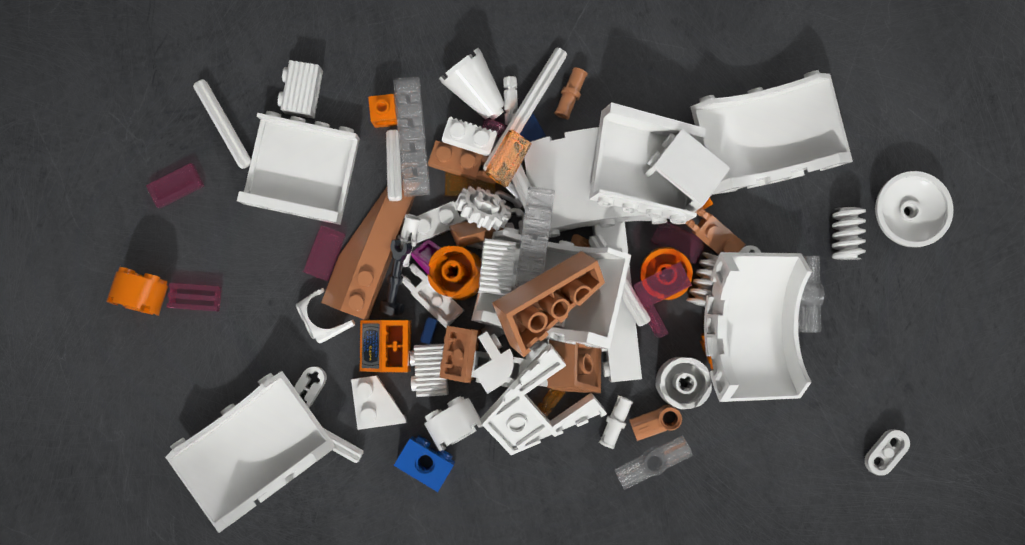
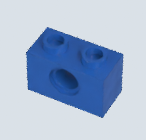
(410, 462)

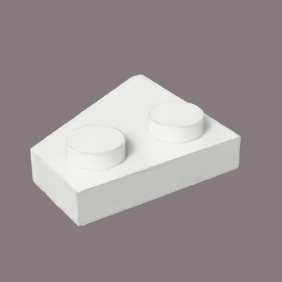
(374, 404)

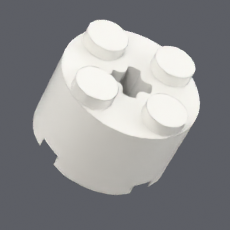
(698, 382)
(453, 423)

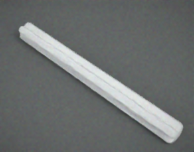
(533, 97)

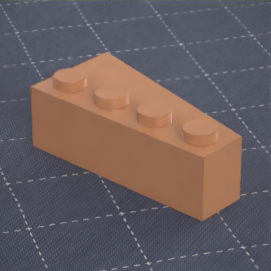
(546, 299)

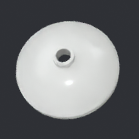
(928, 205)

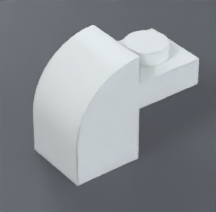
(499, 368)

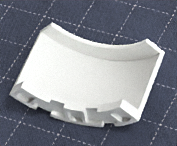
(774, 132)
(568, 169)
(591, 321)
(755, 326)
(250, 451)

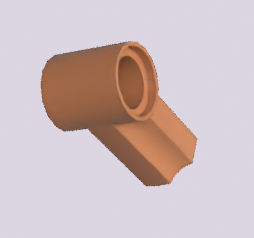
(652, 422)

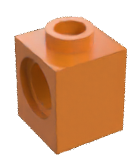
(383, 110)

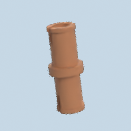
(570, 93)

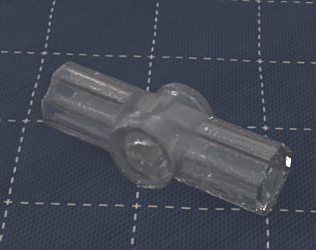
(812, 299)
(668, 455)

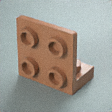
(459, 354)

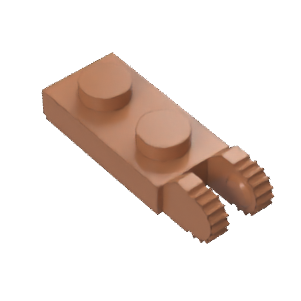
(458, 161)
(715, 234)

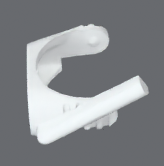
(315, 332)

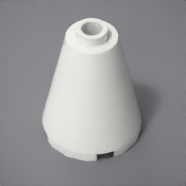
(475, 85)

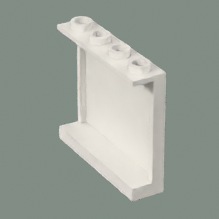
(623, 149)
(300, 168)

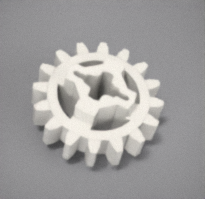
(483, 208)

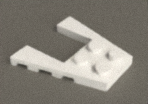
(519, 422)

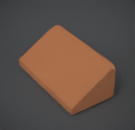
(468, 233)

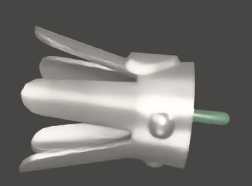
(515, 200)

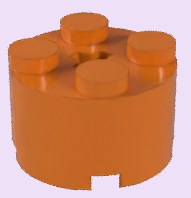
(662, 258)
(445, 278)
(138, 292)

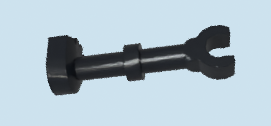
(390, 305)

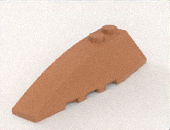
(367, 258)
(582, 362)

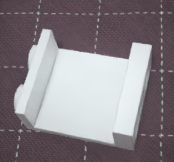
(689, 168)

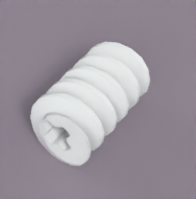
(848, 233)
(704, 284)

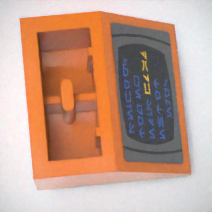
(385, 345)

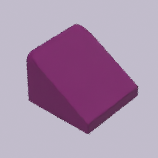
(424, 253)

